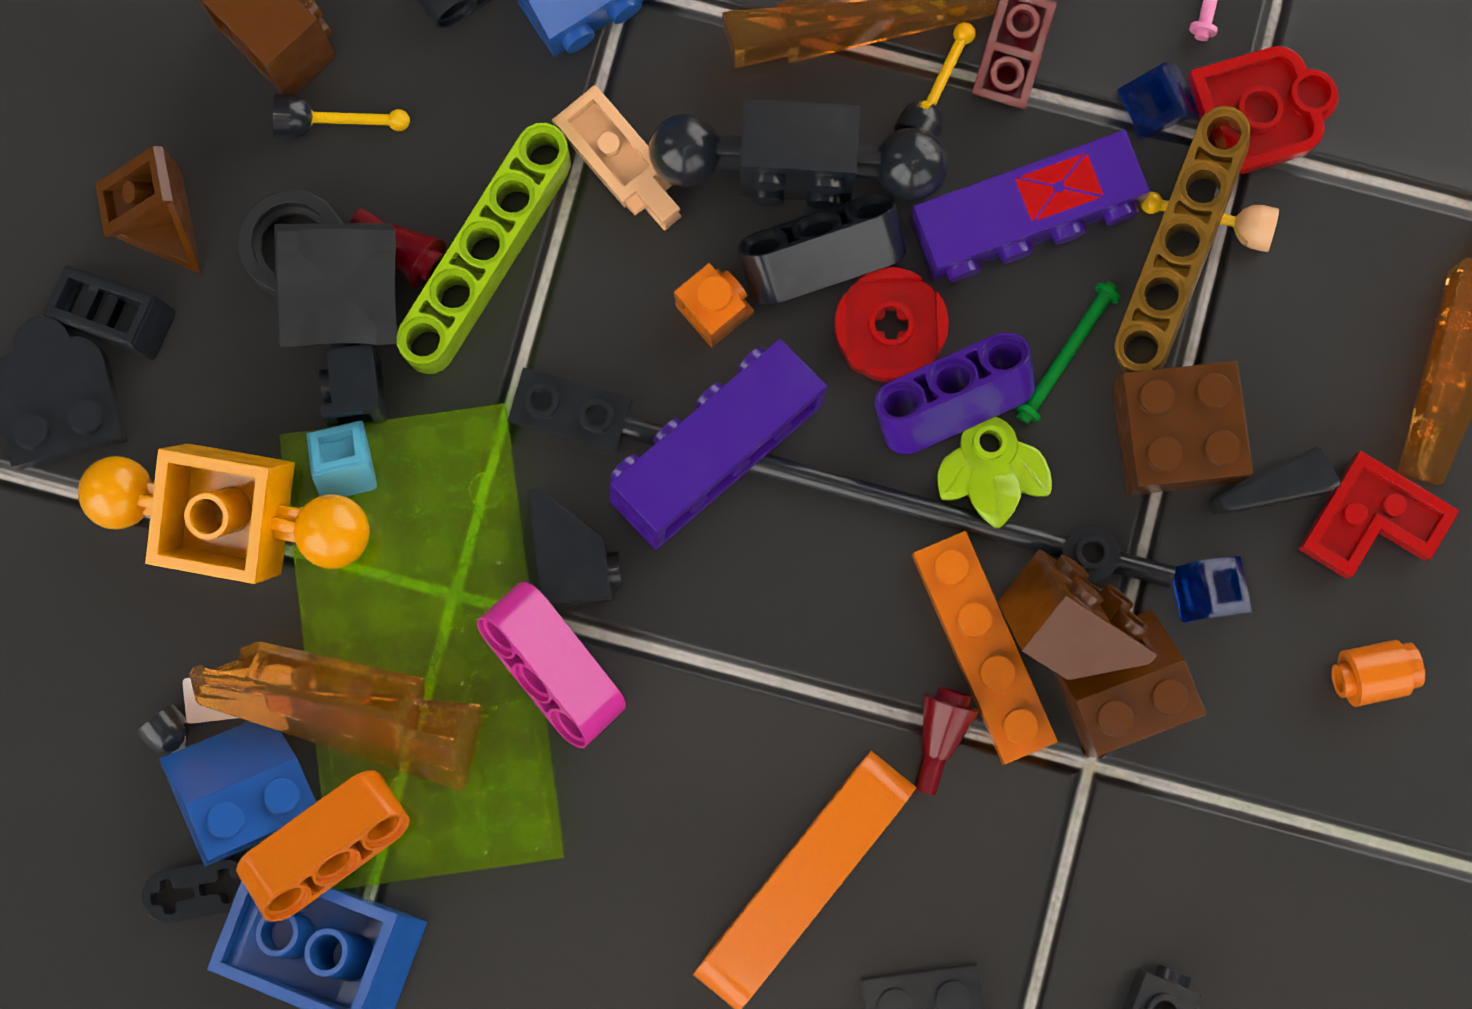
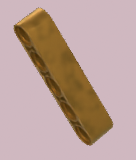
(1189, 216)

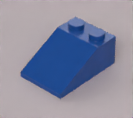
(326, 956)

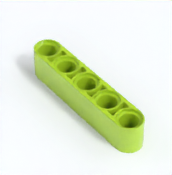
(485, 221)

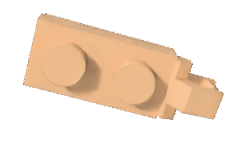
(617, 156)

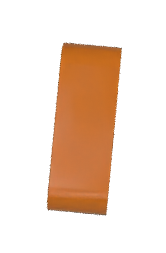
(322, 845)

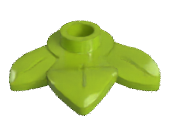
(996, 477)

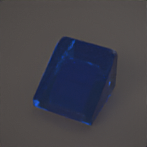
(1158, 100)
(1211, 589)

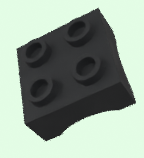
(335, 283)

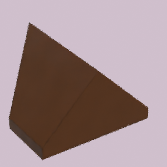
(150, 207)

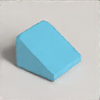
(341, 460)

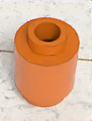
(1378, 672)

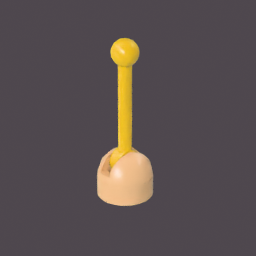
(1252, 226)

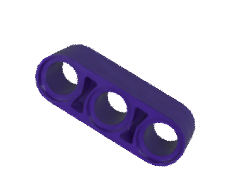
(955, 393)

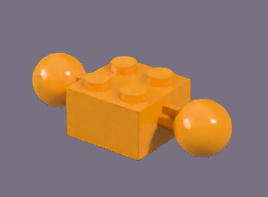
(222, 512)

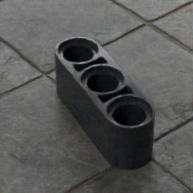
(822, 249)

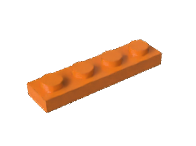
(984, 648)

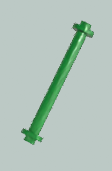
(1106, 294)

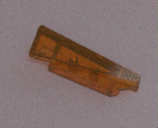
(1445, 388)

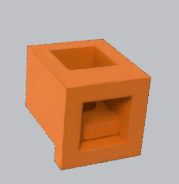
(713, 303)

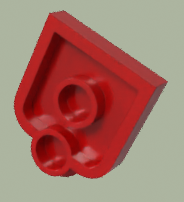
(1278, 98)

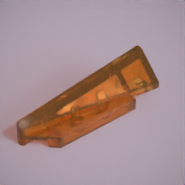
(827, 26)
(346, 709)

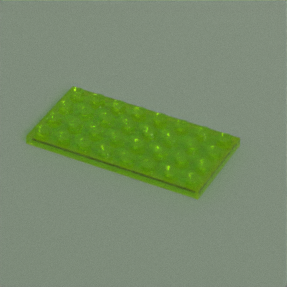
(434, 562)

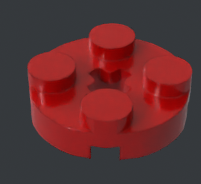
(914, 303)

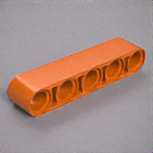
(804, 881)

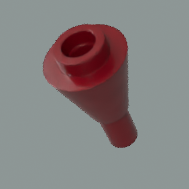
(415, 253)
(944, 726)

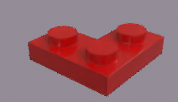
(1370, 504)

